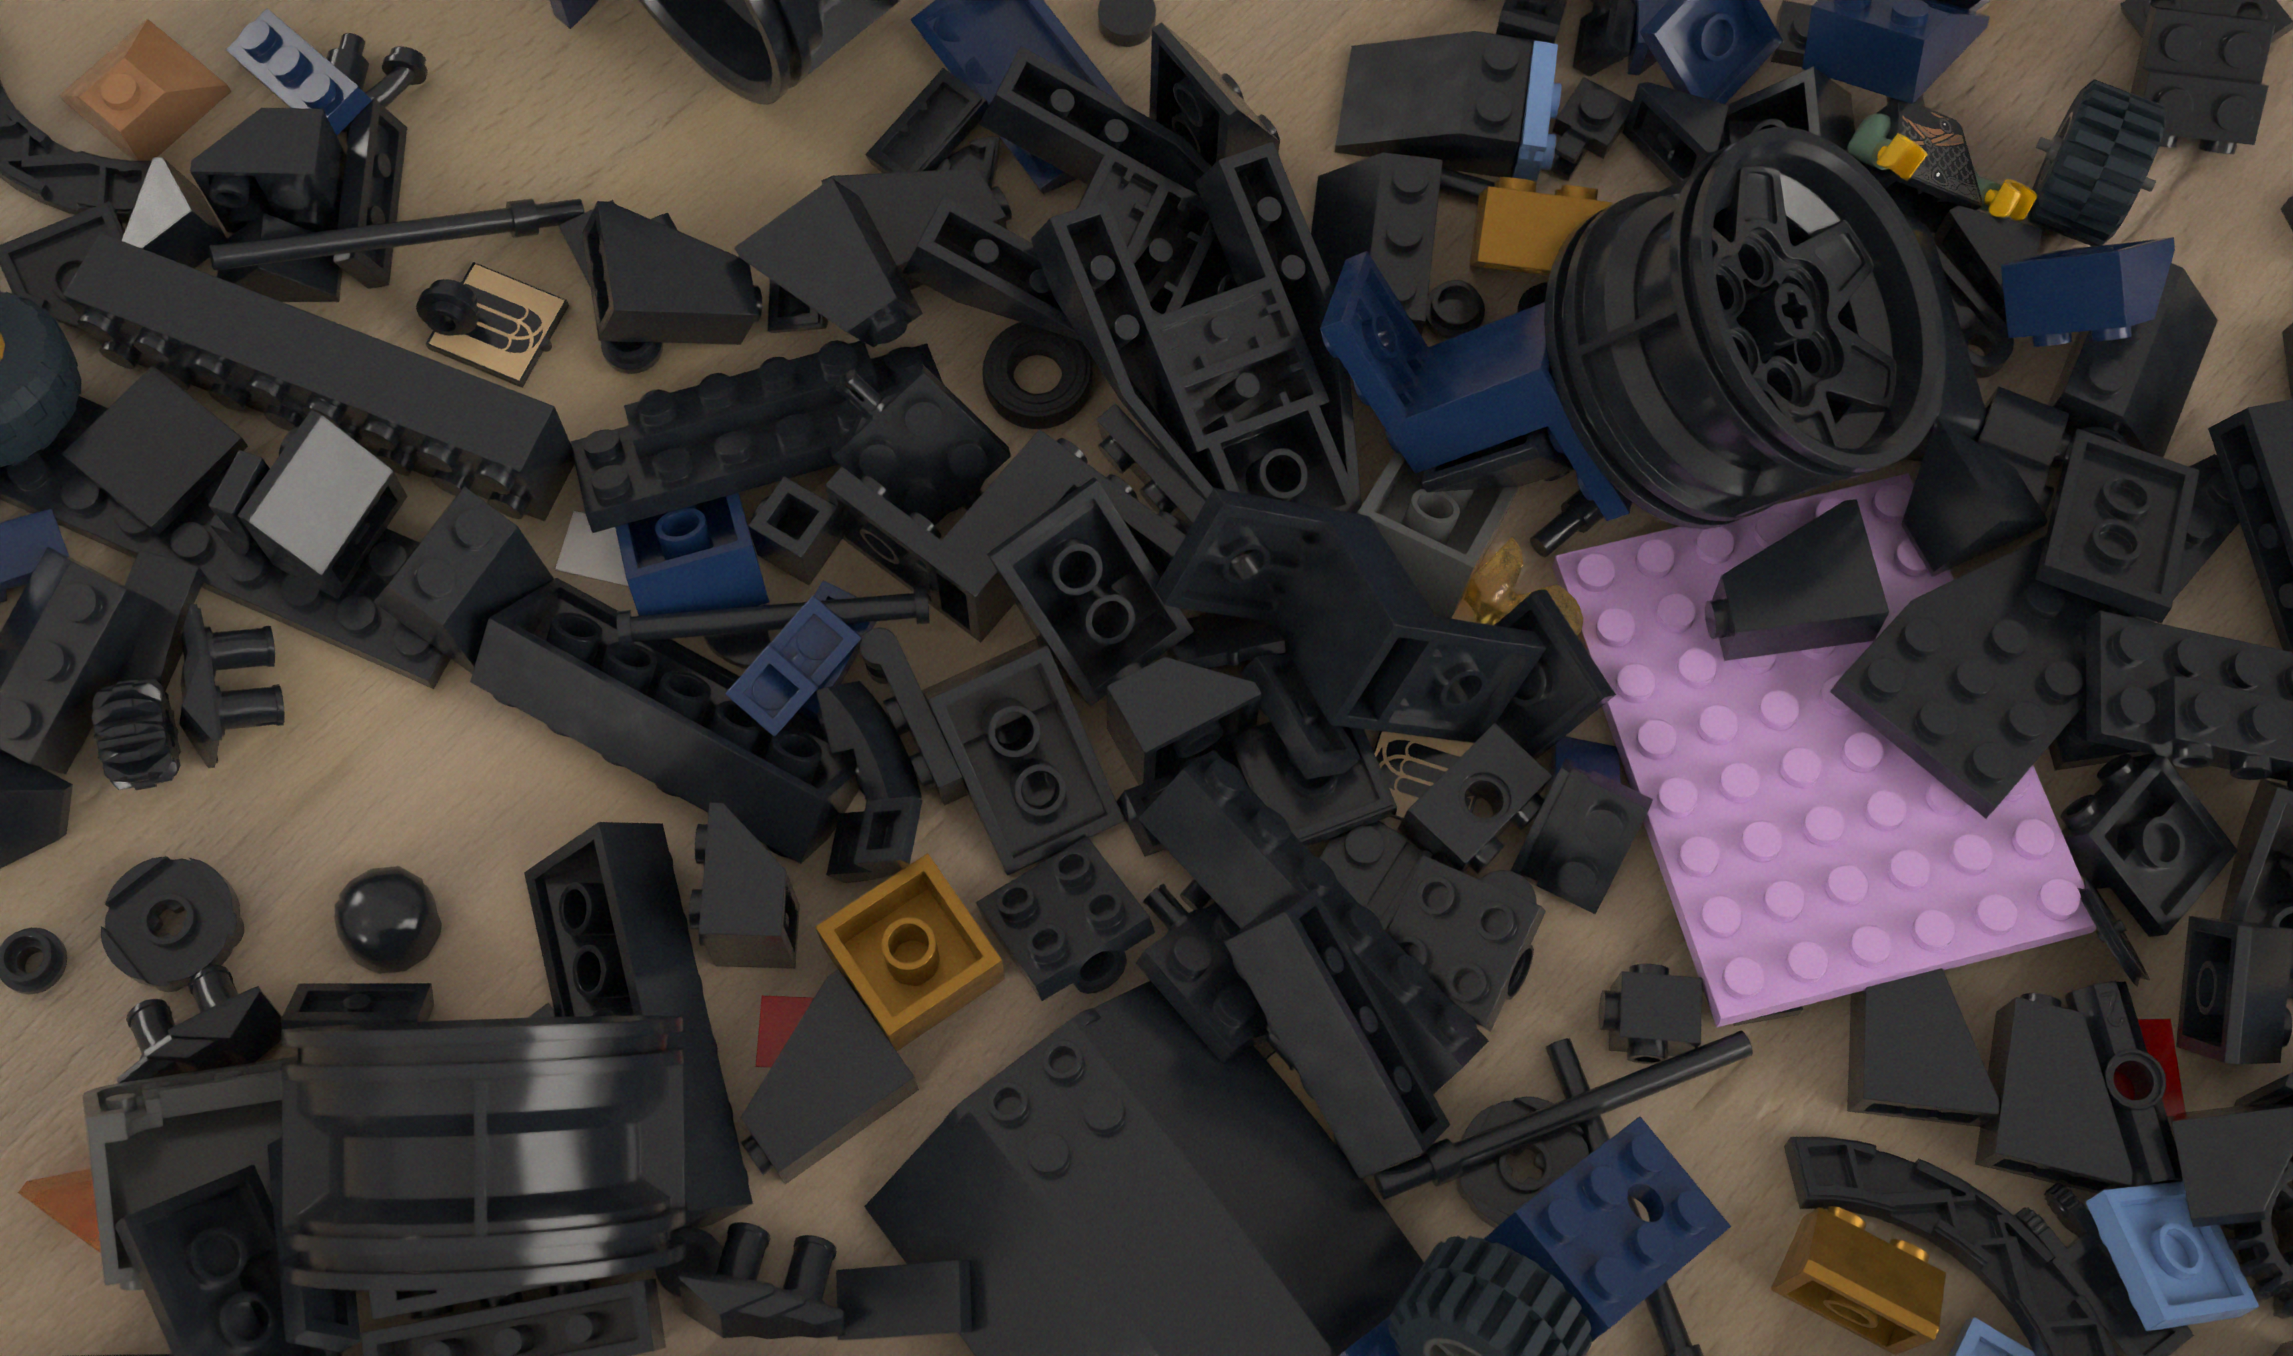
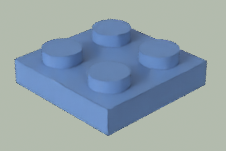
(2167, 1265)

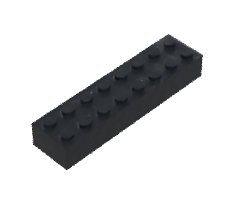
(294, 362)

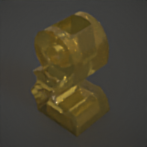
(1492, 595)

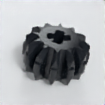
(136, 734)

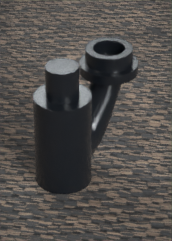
(402, 68)

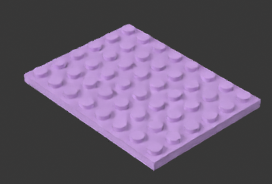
(1779, 815)

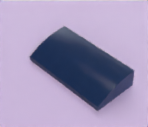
(980, 42)

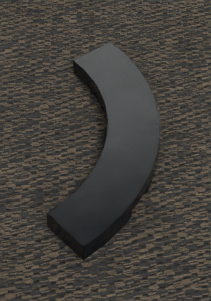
(61, 176)
(1960, 1223)

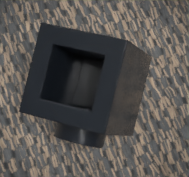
(796, 530)

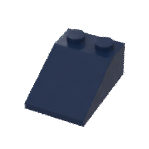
(1889, 44)
(692, 559)

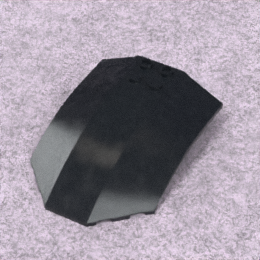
(1147, 1202)

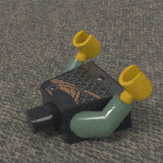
(1928, 165)

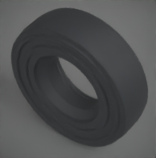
(1032, 409)

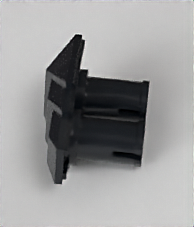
(206, 708)
(226, 1032)
(740, 1306)

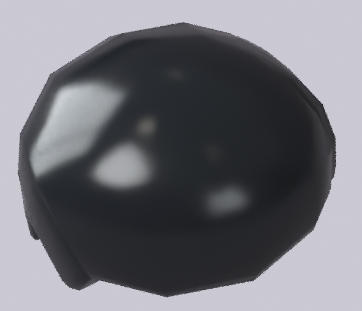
(387, 919)

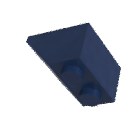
(2086, 290)

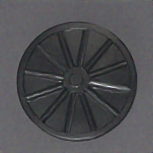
(2112, 932)

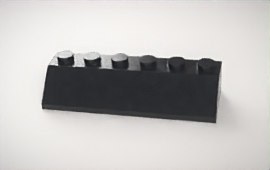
(664, 717)
(623, 947)

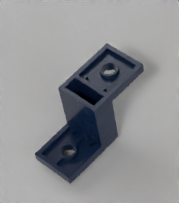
(1457, 392)
(1594, 1240)

